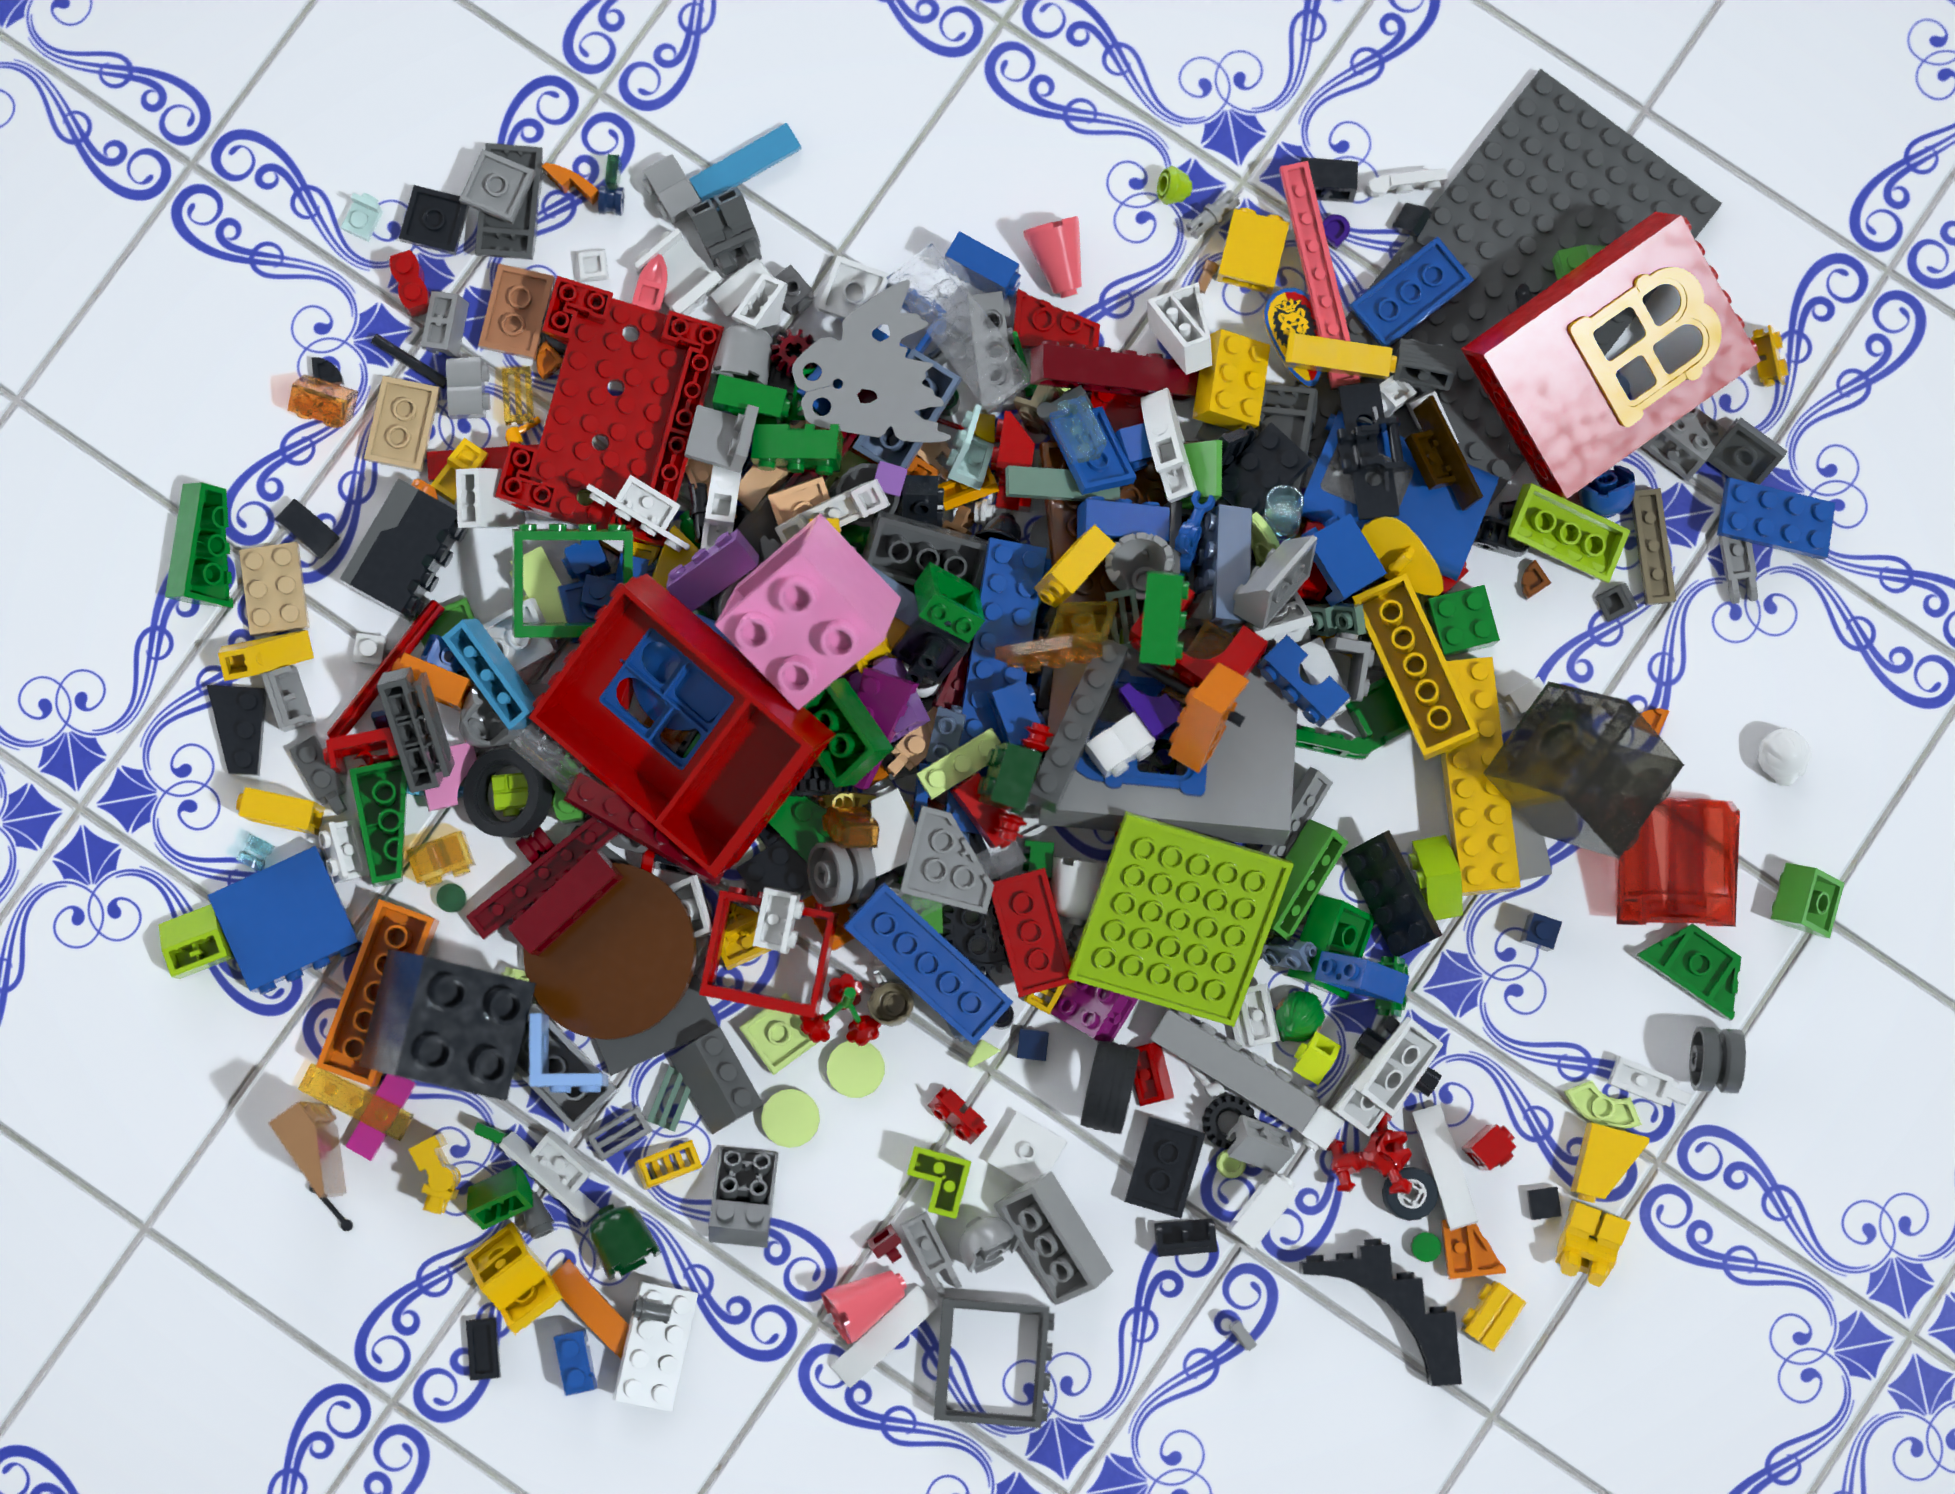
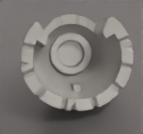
(1134, 557)
(481, 724)

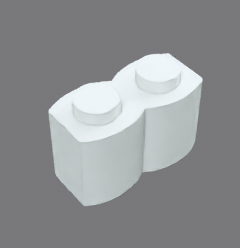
(1120, 745)

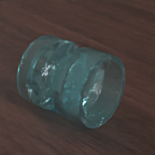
(1284, 511)

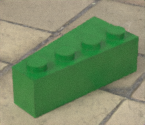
(381, 810)

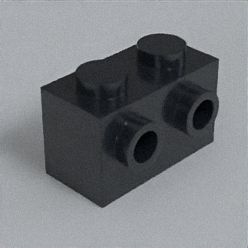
(922, 499)

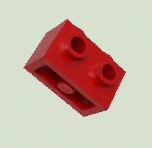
(1490, 1147)

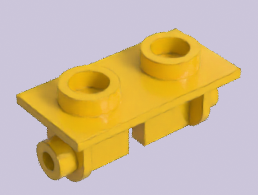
(1773, 367)

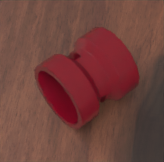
(535, 844)

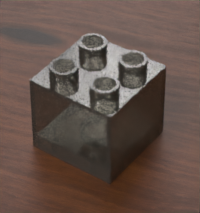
(1584, 769)

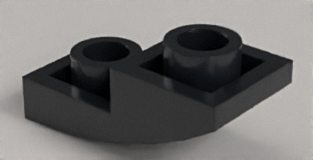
(307, 528)

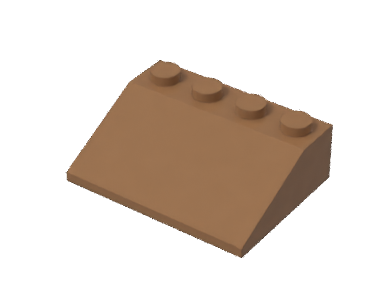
(314, 1145)

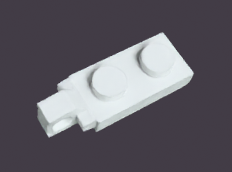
(1647, 1083)

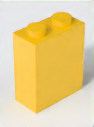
(1253, 250)

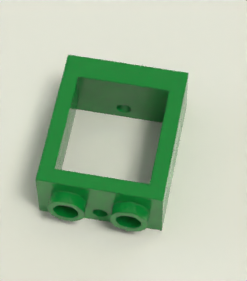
(735, 395)
(959, 605)

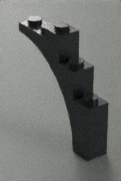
(1432, 1330)

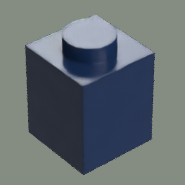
(1540, 932)

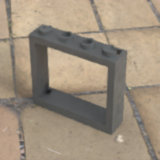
(1041, 1380)

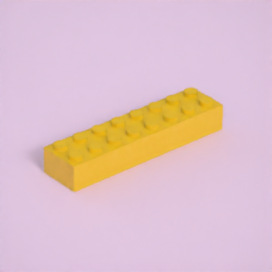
(1476, 809)

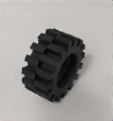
(814, 783)
(1215, 1109)

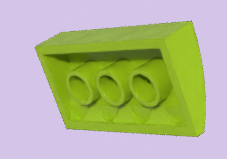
(1567, 532)

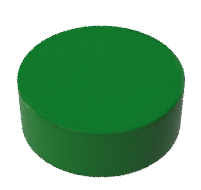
(1425, 1247)

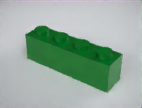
(200, 548)

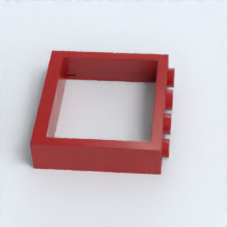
(709, 976)

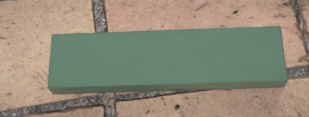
(1049, 484)

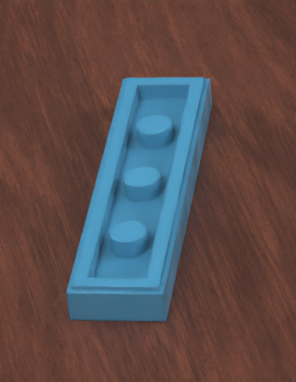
(746, 163)

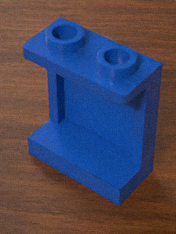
(1344, 558)

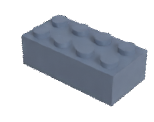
(1224, 561)

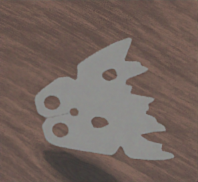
(872, 366)

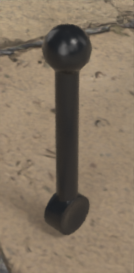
(346, 1225)

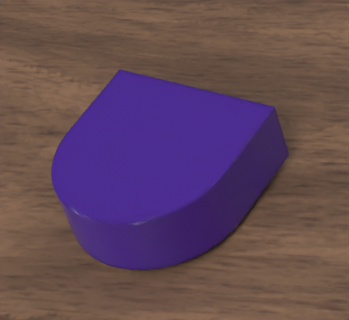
(1336, 230)

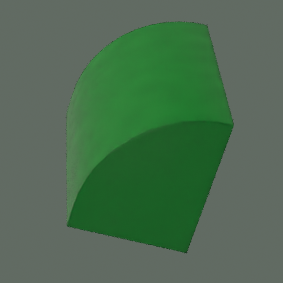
(499, 1197)

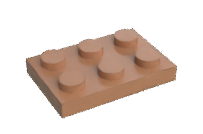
(516, 311)

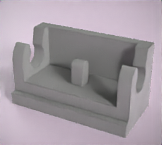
(445, 323)
(288, 698)
(1260, 1144)

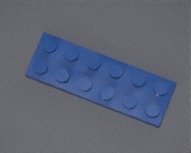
(928, 963)

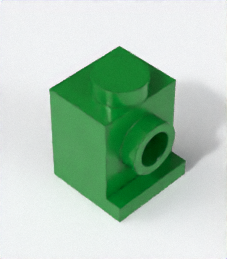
(1039, 856)

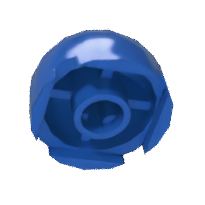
(1609, 492)

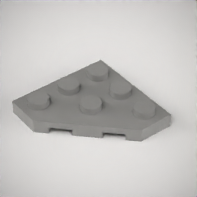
(944, 865)

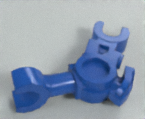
(1191, 531)

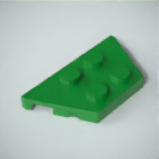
(1698, 966)

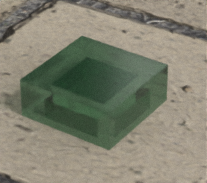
(613, 171)

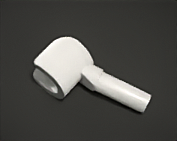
(1214, 1090)

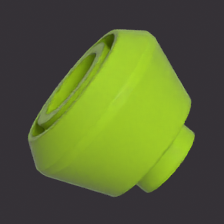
(1173, 186)

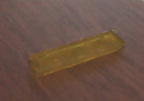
(356, 1102)

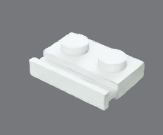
(1256, 1019)

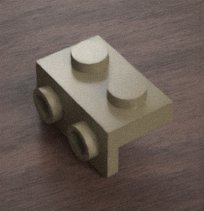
(1028, 408)

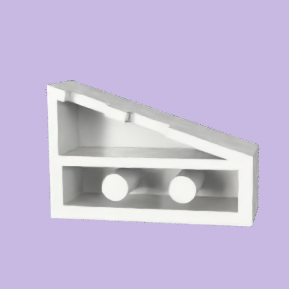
(1182, 327)

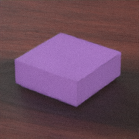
(891, 478)

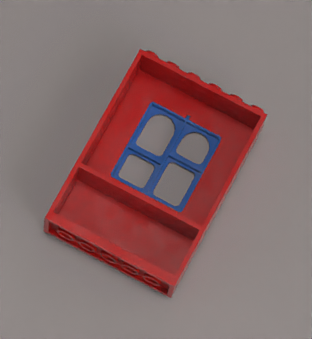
(736, 771)

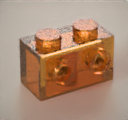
(322, 401)

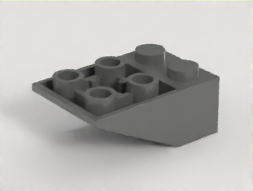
(743, 1197)

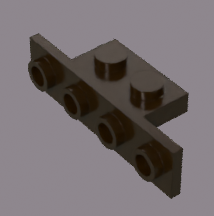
(1440, 456)

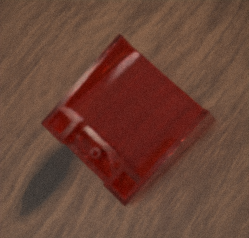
(1681, 865)

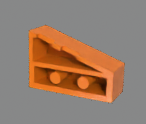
(1205, 717)

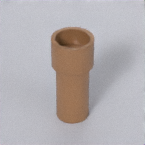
(1209, 269)

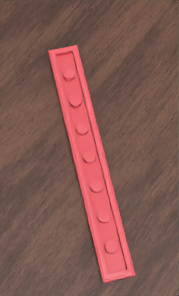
(1315, 259)

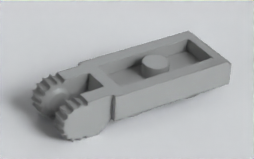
(1739, 565)
(929, 1250)

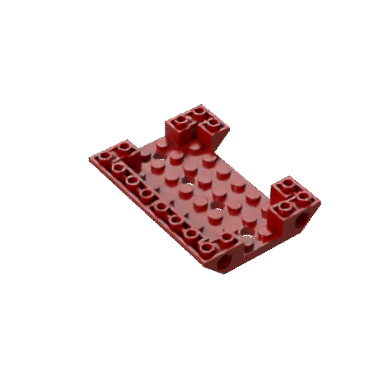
(645, 426)

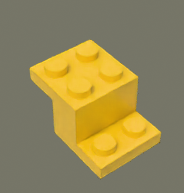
(513, 1278)

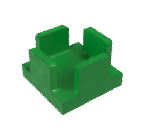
(1378, 715)

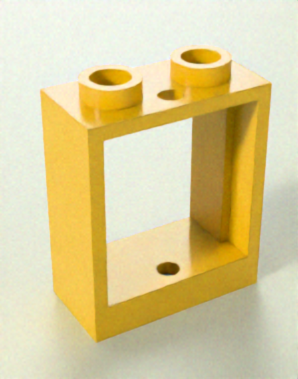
(1074, 566)
(280, 811)

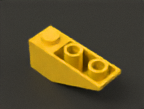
(264, 654)

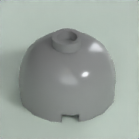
(986, 1242)

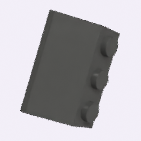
(716, 1080)

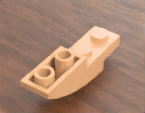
(760, 482)

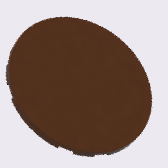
(619, 961)

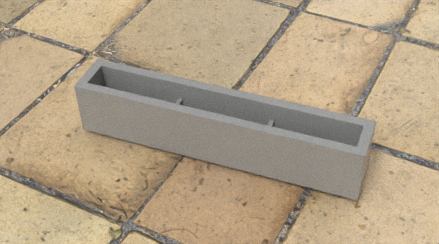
(1236, 1069)

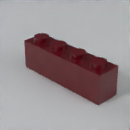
(565, 901)

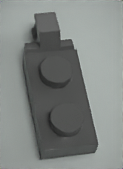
(321, 778)

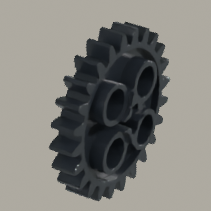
(963, 933)

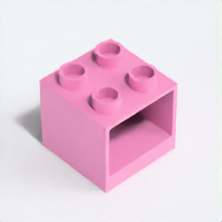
(809, 612)

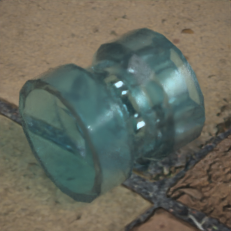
(257, 846)

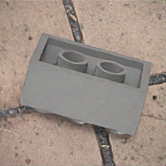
(1275, 581)

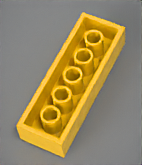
(1416, 667)

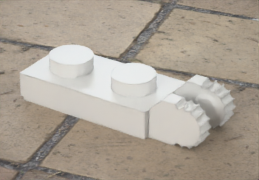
(1405, 182)

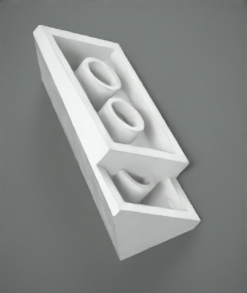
(1388, 1077)

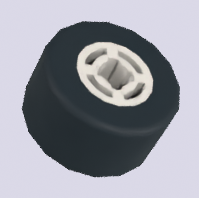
(1412, 1206)

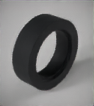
(476, 795)

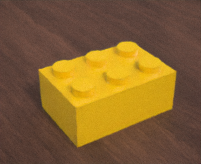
(1233, 387)

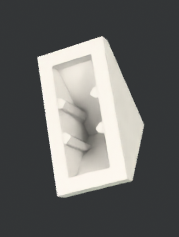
(763, 303)

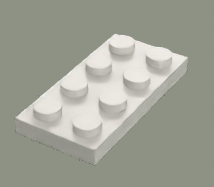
(655, 1350)

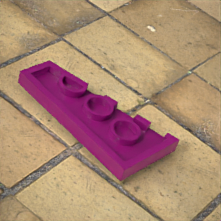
(886, 701)

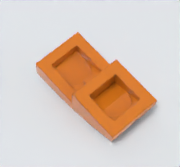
(566, 179)

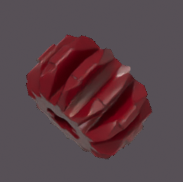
(782, 350)

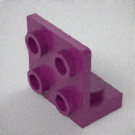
(1093, 1010)

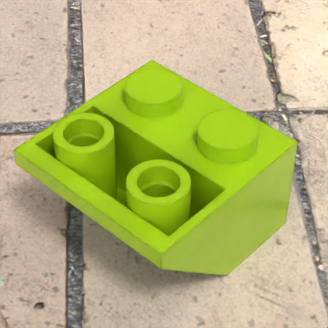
(193, 942)

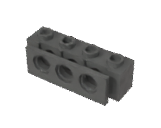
(418, 740)

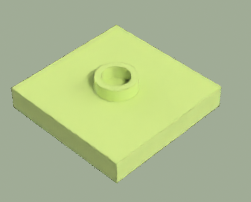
(776, 1037)

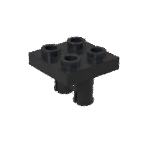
(928, 651)

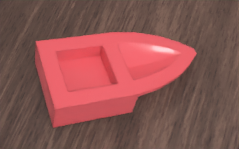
(652, 285)

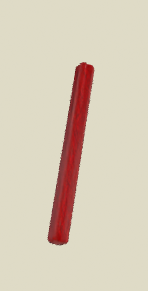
(370, 691)

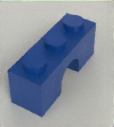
(1316, 701)

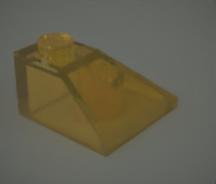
(1085, 620)

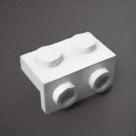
(344, 851)
(777, 920)

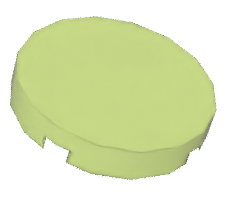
(855, 1069)
(790, 1118)

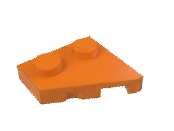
(1468, 1253)

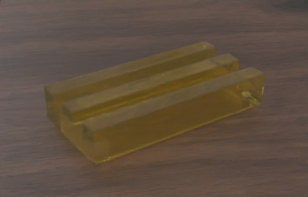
(519, 417)

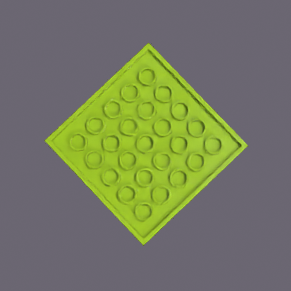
(1180, 919)

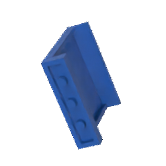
(284, 921)

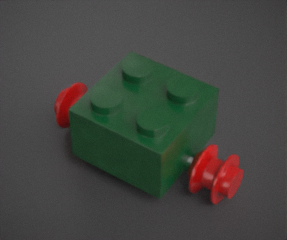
(1012, 777)

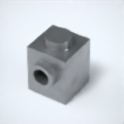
(798, 292)

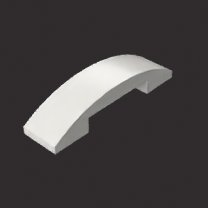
(846, 506)
(884, 1336)

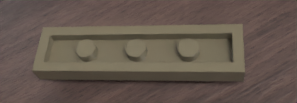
(1653, 547)

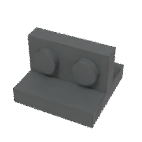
(1746, 453)

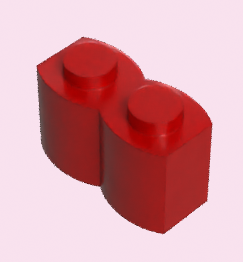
(410, 282)

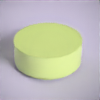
(1229, 1166)

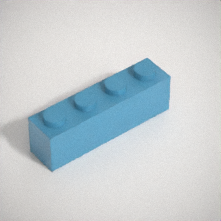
(491, 673)

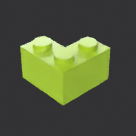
(1437, 876)
(949, 1177)

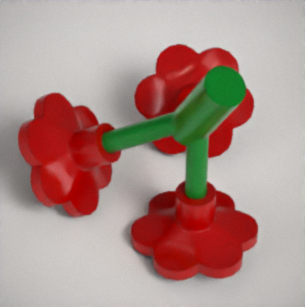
(846, 995)

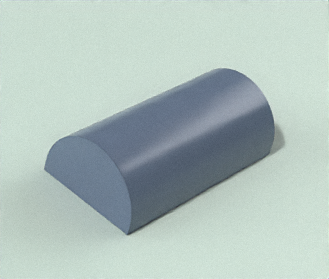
(902, 453)

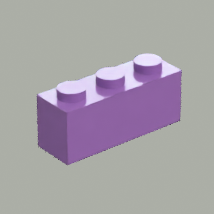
(712, 570)

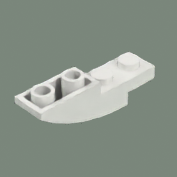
(1167, 445)
(720, 505)

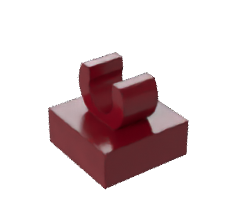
(885, 1243)

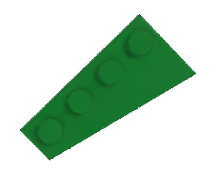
(800, 824)

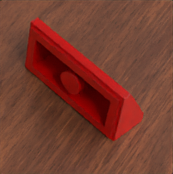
(1152, 1075)

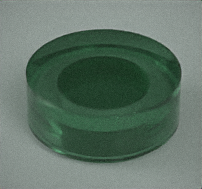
(451, 898)

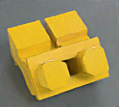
(441, 1175)
(1585, 1254)

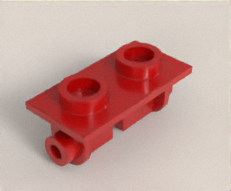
(965, 1125)

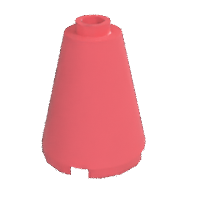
(1058, 254)
(863, 1303)

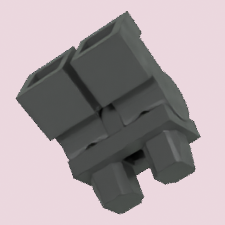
(726, 230)

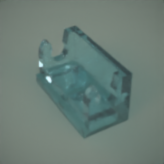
(1078, 430)

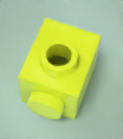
(1316, 1057)

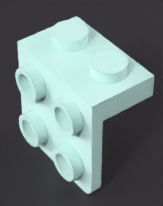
(971, 455)

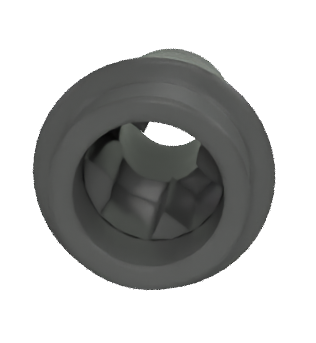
(537, 1219)

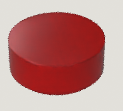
(647, 861)

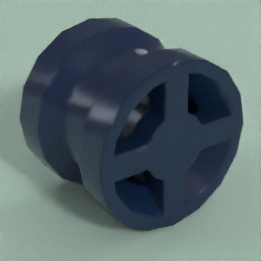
(611, 200)

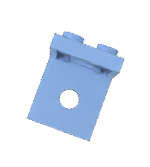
(539, 1063)

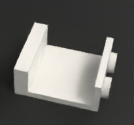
(688, 276)

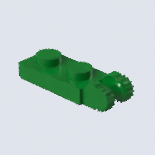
(1332, 744)

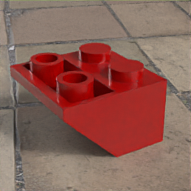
(1015, 445)

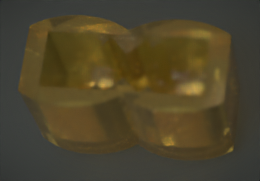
(441, 858)

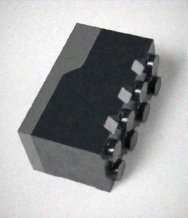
(404, 549)

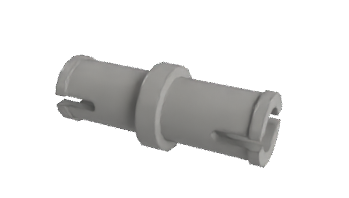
(1212, 214)

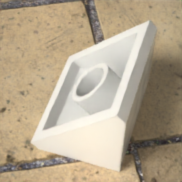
(694, 898)

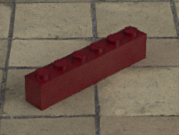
(1109, 371)

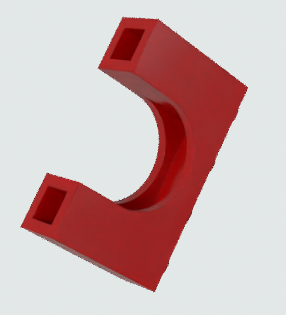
(1239, 656)

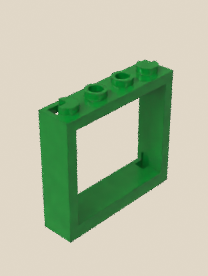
(559, 532)

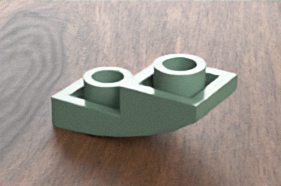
(1337, 619)

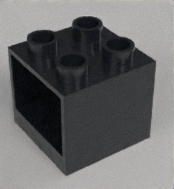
(447, 1024)

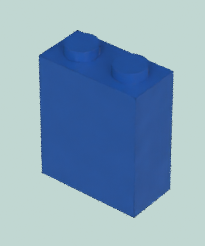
(983, 266)

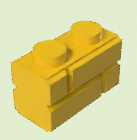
(1492, 1315)

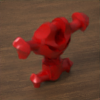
(1382, 1153)

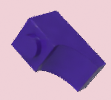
(1156, 713)

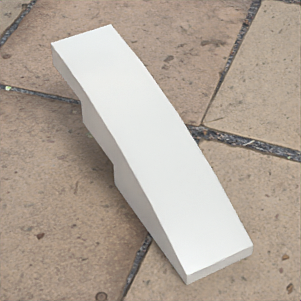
(1445, 1167)

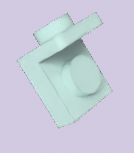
(362, 216)

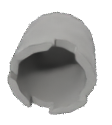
(744, 354)

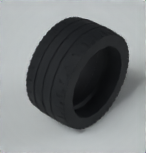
(1110, 1087)

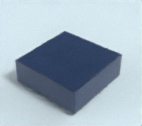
(1032, 1044)

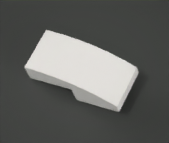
(734, 290)

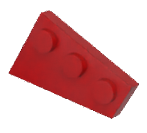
(1040, 321)

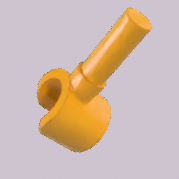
(514, 433)

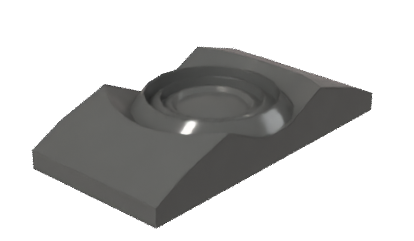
(518, 239)
(1293, 414)

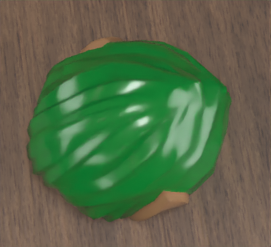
(1299, 1016)

